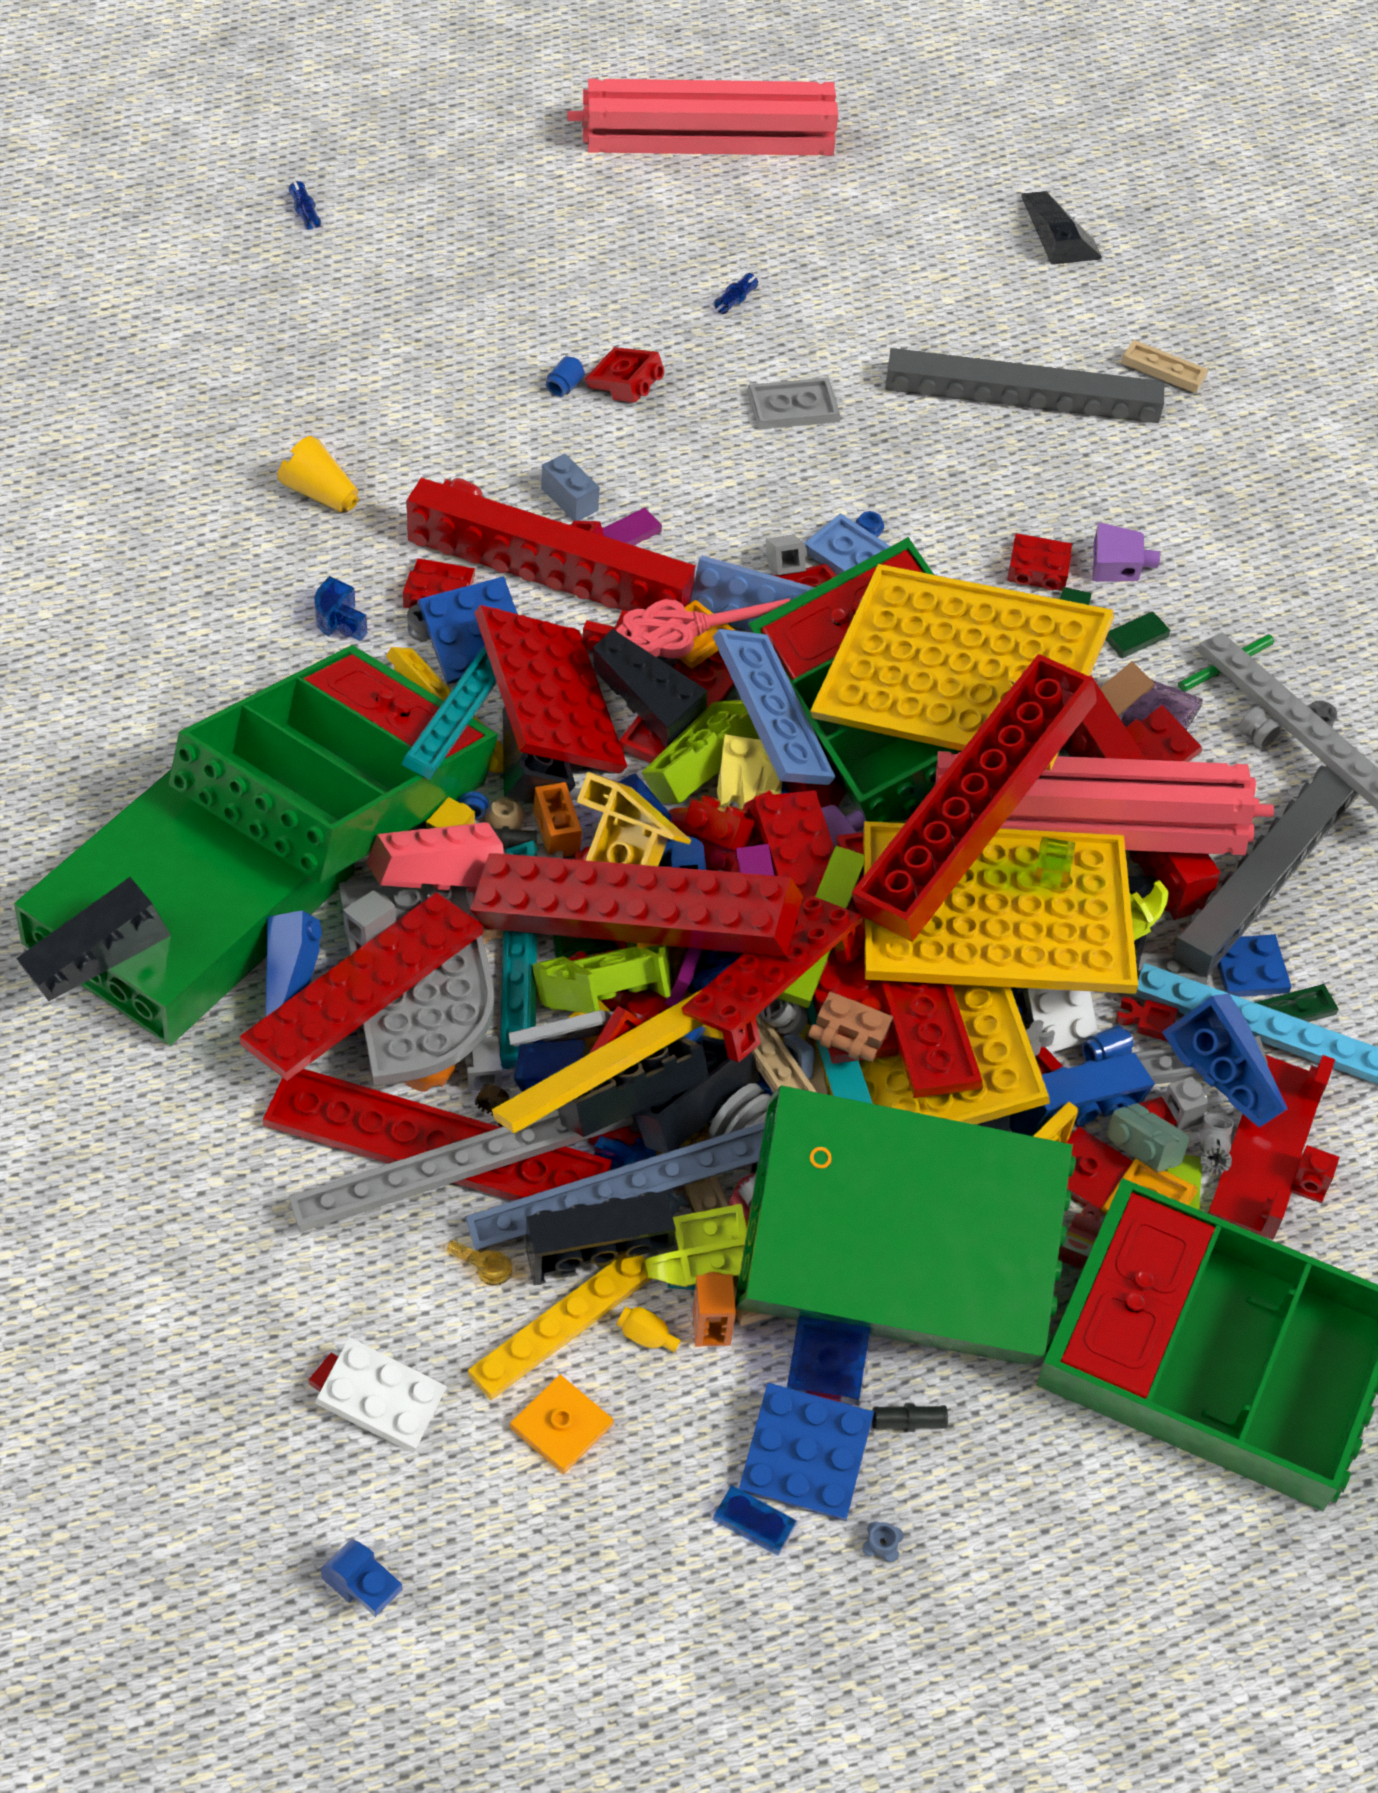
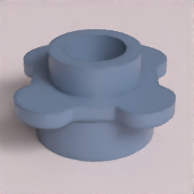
(885, 1531)

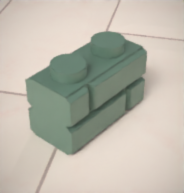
(1147, 1137)

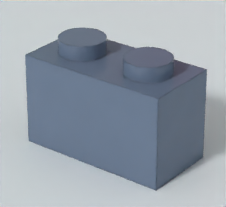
(570, 487)

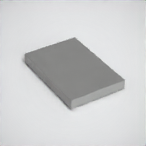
(793, 403)
(563, 1030)

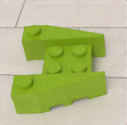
(584, 981)

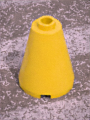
(318, 476)

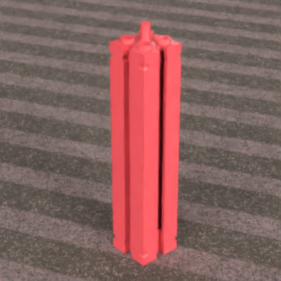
(708, 117)
(1147, 801)

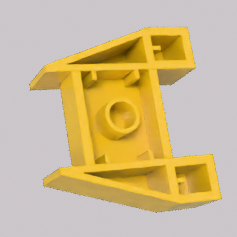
(629, 827)

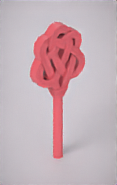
(669, 629)

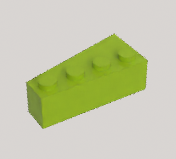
(697, 751)

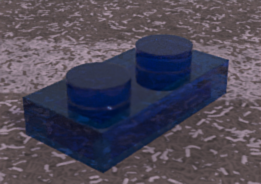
(755, 1520)

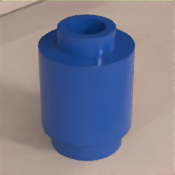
(565, 376)
(1107, 1043)

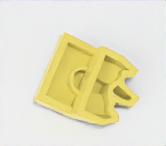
(745, 771)

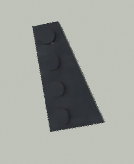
(526, 771)
(637, 1087)

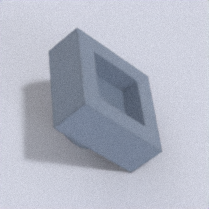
(801, 1052)

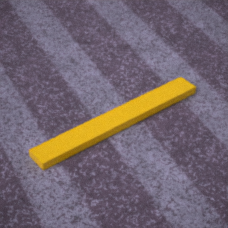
(595, 1068)

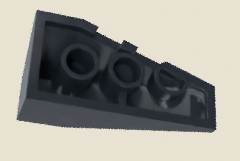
(1058, 232)

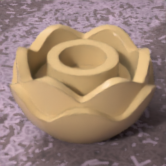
(498, 807)

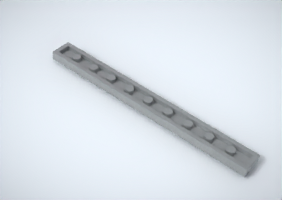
(1293, 715)
(432, 1170)

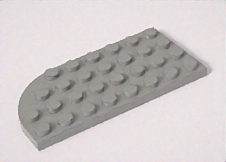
(438, 1016)

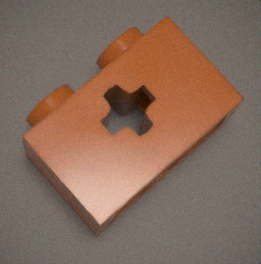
(557, 819)
(713, 1309)

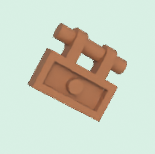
(854, 1021)

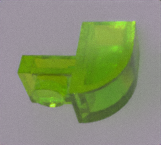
(1054, 864)

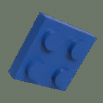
(1254, 967)

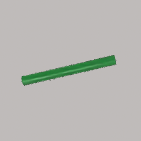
(1211, 671)

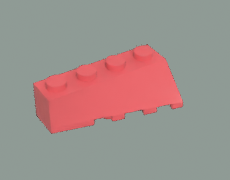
(434, 856)

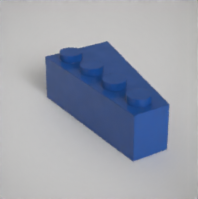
(1091, 1088)

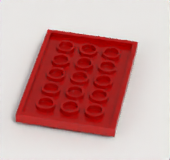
(550, 690)

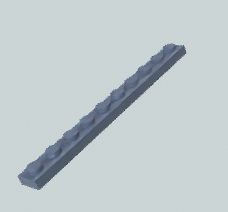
(652, 1174)

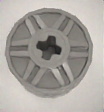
(741, 1111)

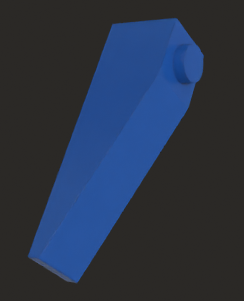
(290, 955)
(1224, 1051)

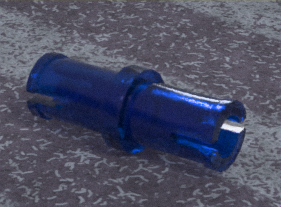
(304, 205)
(736, 293)

